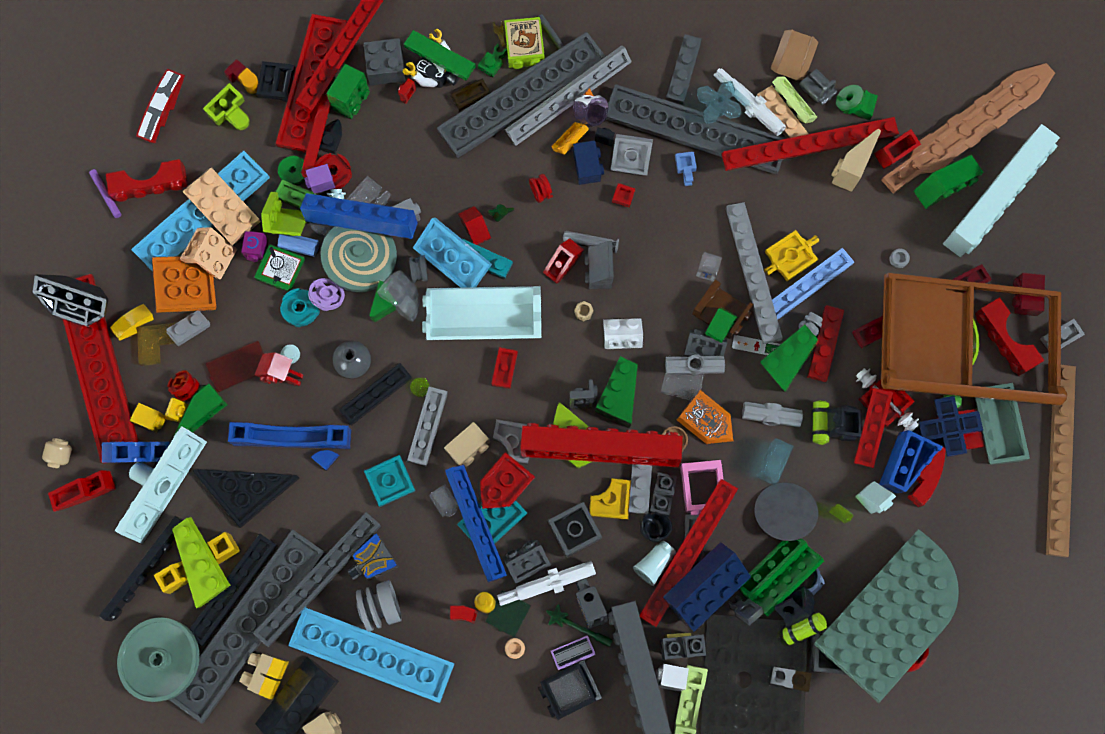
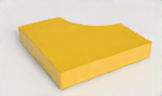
(612, 502)

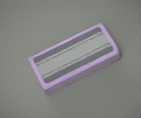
(573, 652)

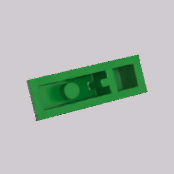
(202, 407)

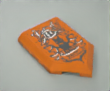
(707, 420)

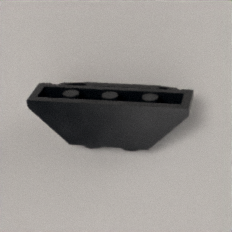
(71, 298)

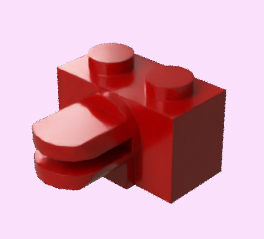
(275, 368)

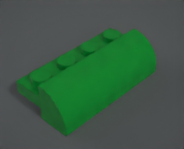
(780, 574)

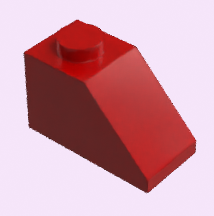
(563, 260)

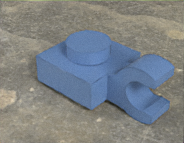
(686, 164)

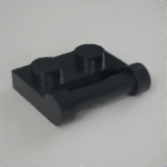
(269, 80)

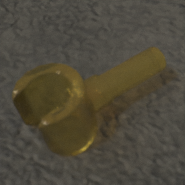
(499, 30)

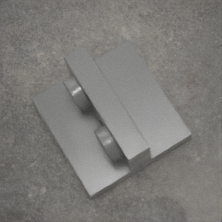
(631, 154)

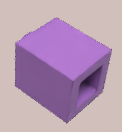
(319, 179)

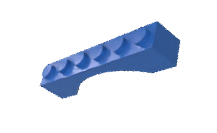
(296, 437)

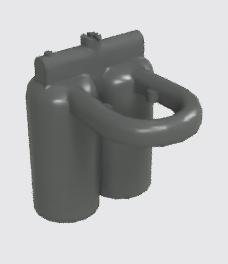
(818, 87)

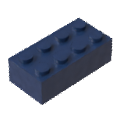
(707, 586)

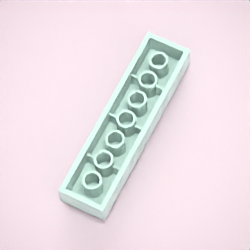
(1002, 192)

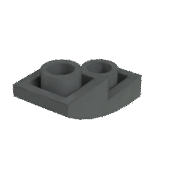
(663, 494)
(683, 647)

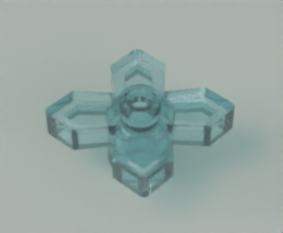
(719, 102)

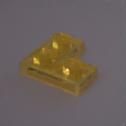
(149, 340)

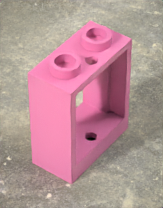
(697, 467)

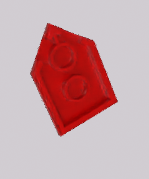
(504, 483)

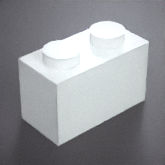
(672, 677)

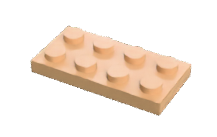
(221, 206)

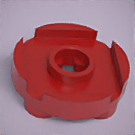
(338, 162)

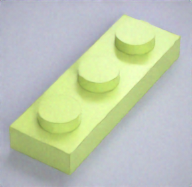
(794, 100)

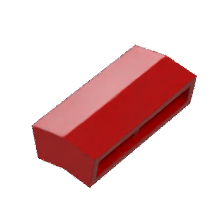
(463, 613)

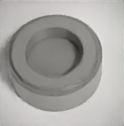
(899, 258)

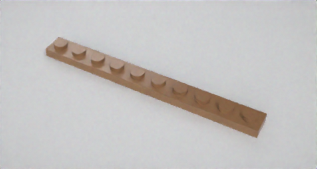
(1061, 469)

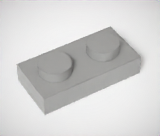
(188, 328)
(1069, 332)

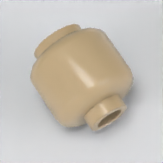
(56, 452)

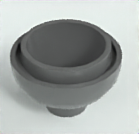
(357, 365)

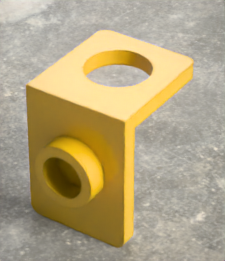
(175, 410)

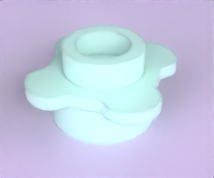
(336, 193)

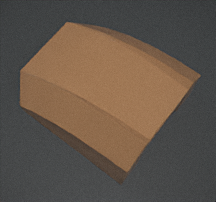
(794, 55)

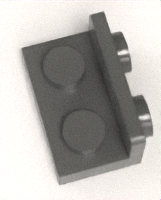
(704, 345)
(583, 398)
(526, 560)

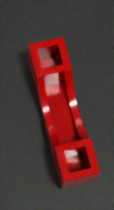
(169, 177)
(1020, 356)

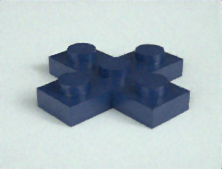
(951, 426)

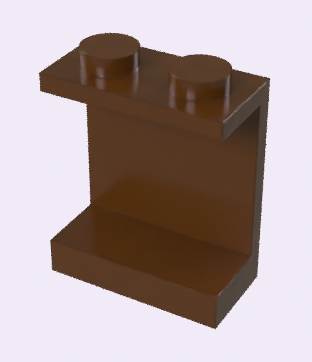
(717, 298)

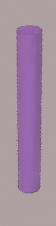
(104, 192)

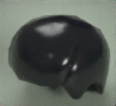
(655, 527)

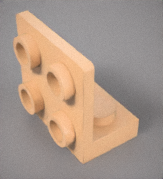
(209, 251)

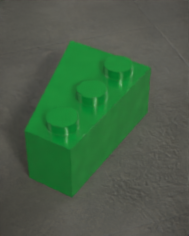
(948, 181)
(790, 356)
(619, 393)

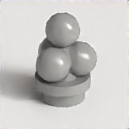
(813, 322)

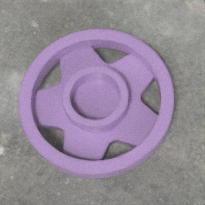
(325, 294)

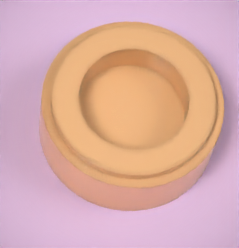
(514, 648)

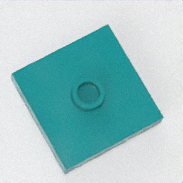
(389, 480)

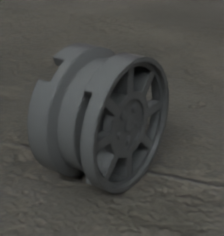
(418, 269)

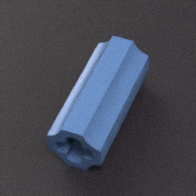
(298, 244)

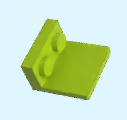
(281, 220)

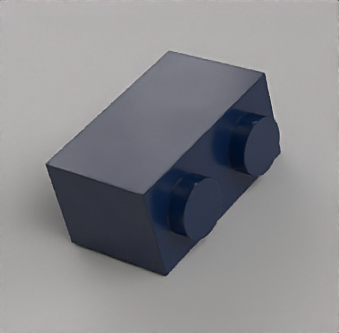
(587, 162)

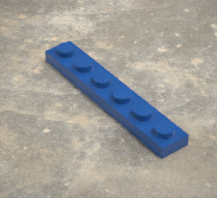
(475, 523)

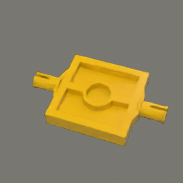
(791, 255)

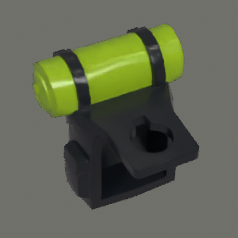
(835, 422)
(800, 616)

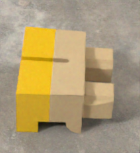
(265, 665)

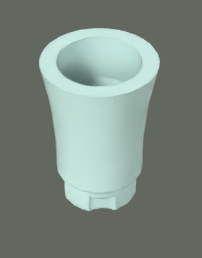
(655, 562)

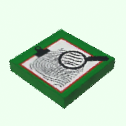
(279, 268)

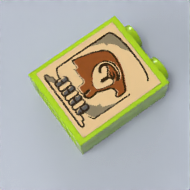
(524, 42)

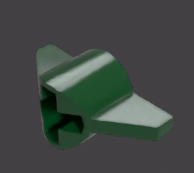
(500, 212)

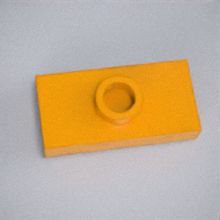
(569, 138)

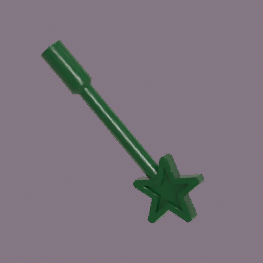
(559, 617)

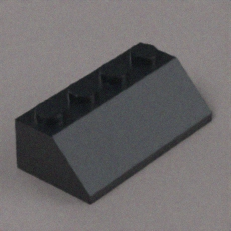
(297, 700)

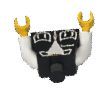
(429, 74)

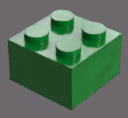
(348, 91)

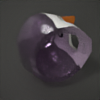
(590, 109)

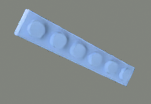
(811, 282)

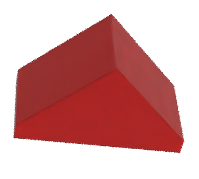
(475, 225)

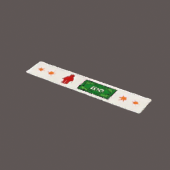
(753, 345)

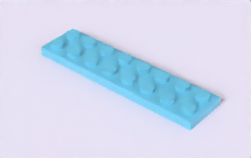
(175, 232)
(371, 654)

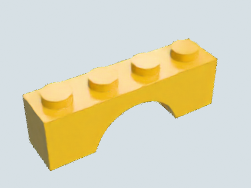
(174, 575)

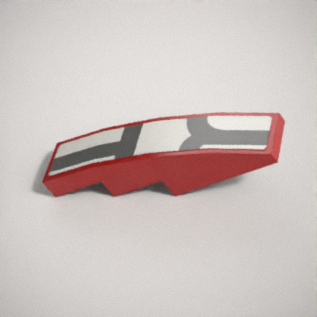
(159, 106)

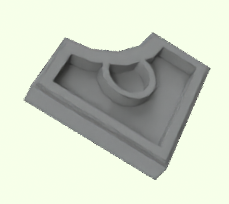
(510, 436)

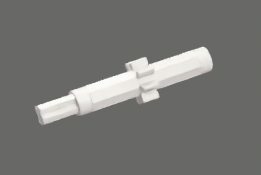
(754, 105)
(554, 580)

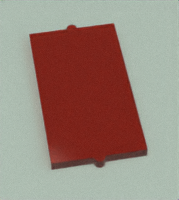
(235, 366)

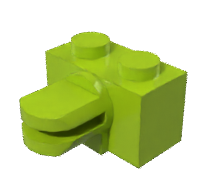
(226, 107)

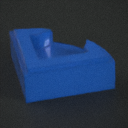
(325, 458)

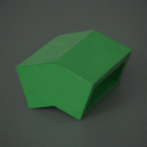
(868, 108)

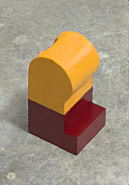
(243, 75)

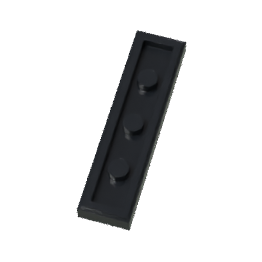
(375, 394)

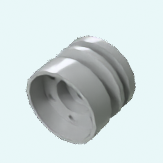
(378, 606)

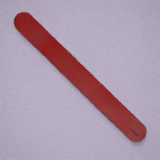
(317, 134)

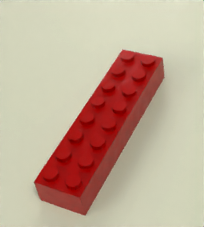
(601, 446)

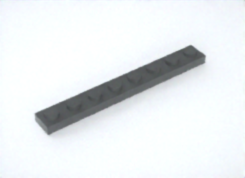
(316, 580)

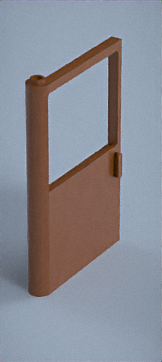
(931, 339)

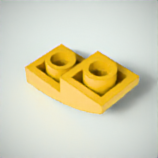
(127, 324)

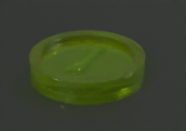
(419, 387)

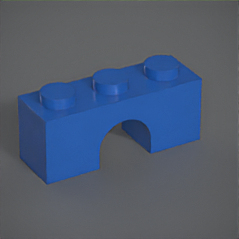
(133, 451)

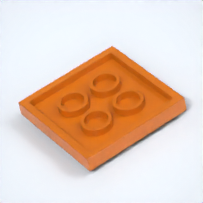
(182, 286)

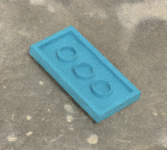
(451, 255)

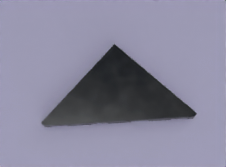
(244, 492)

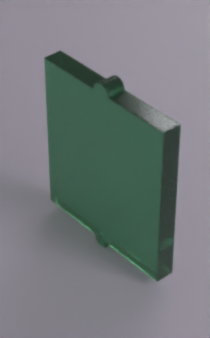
(508, 616)

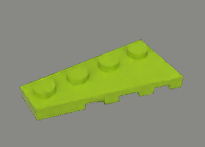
(200, 565)

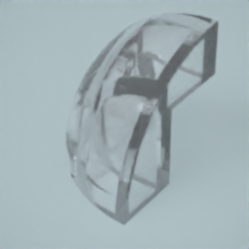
(402, 294)

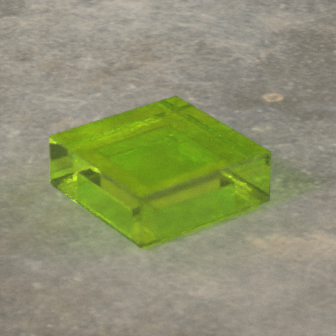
(841, 513)

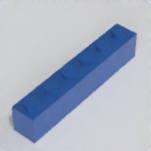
(359, 215)

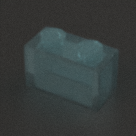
(775, 461)

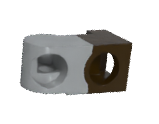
(791, 679)

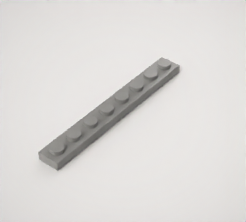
(566, 96)
(754, 273)

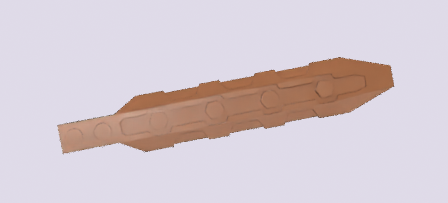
(972, 125)

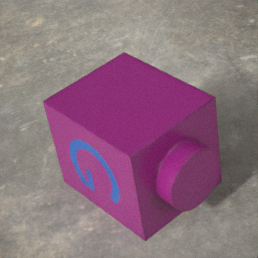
(254, 246)

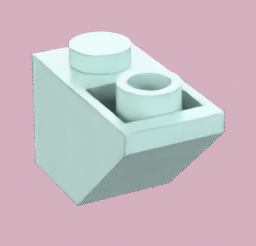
(875, 498)

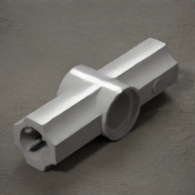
(707, 365)
(772, 414)

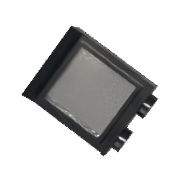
(569, 690)

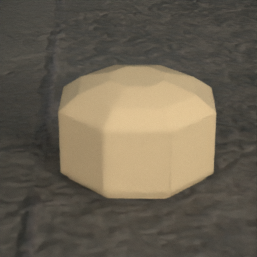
(583, 311)

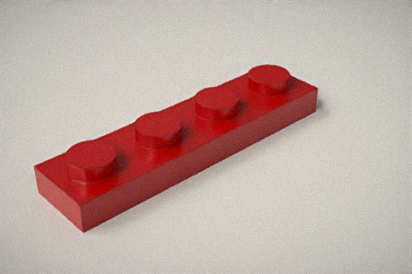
(825, 347)
(873, 427)

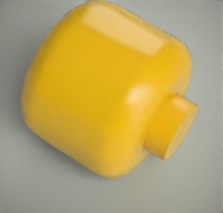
(485, 602)

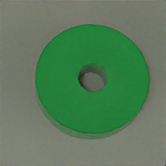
(857, 98)
(287, 165)

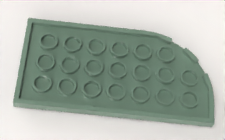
(894, 617)

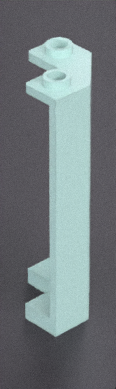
(482, 313)

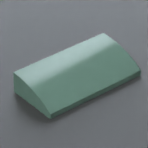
(1002, 429)

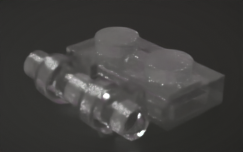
(368, 191)

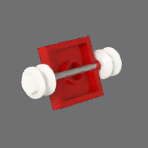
(899, 402)

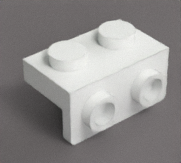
(623, 333)

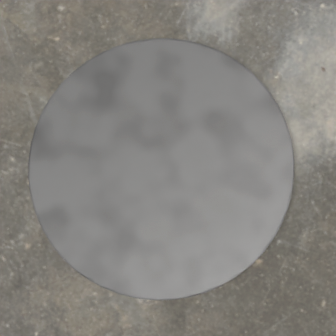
(786, 511)

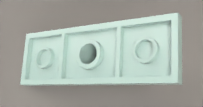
(159, 484)

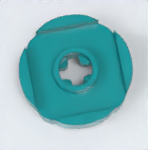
(289, 304)

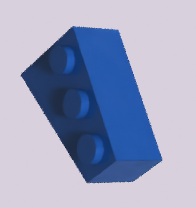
(907, 460)

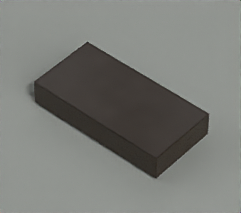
(470, 94)

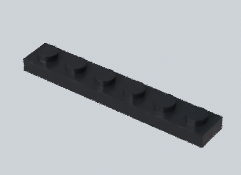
(139, 575)
(239, 580)

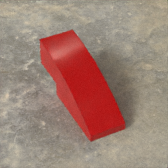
(928, 480)
(81, 490)

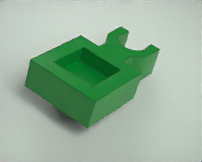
(492, 62)

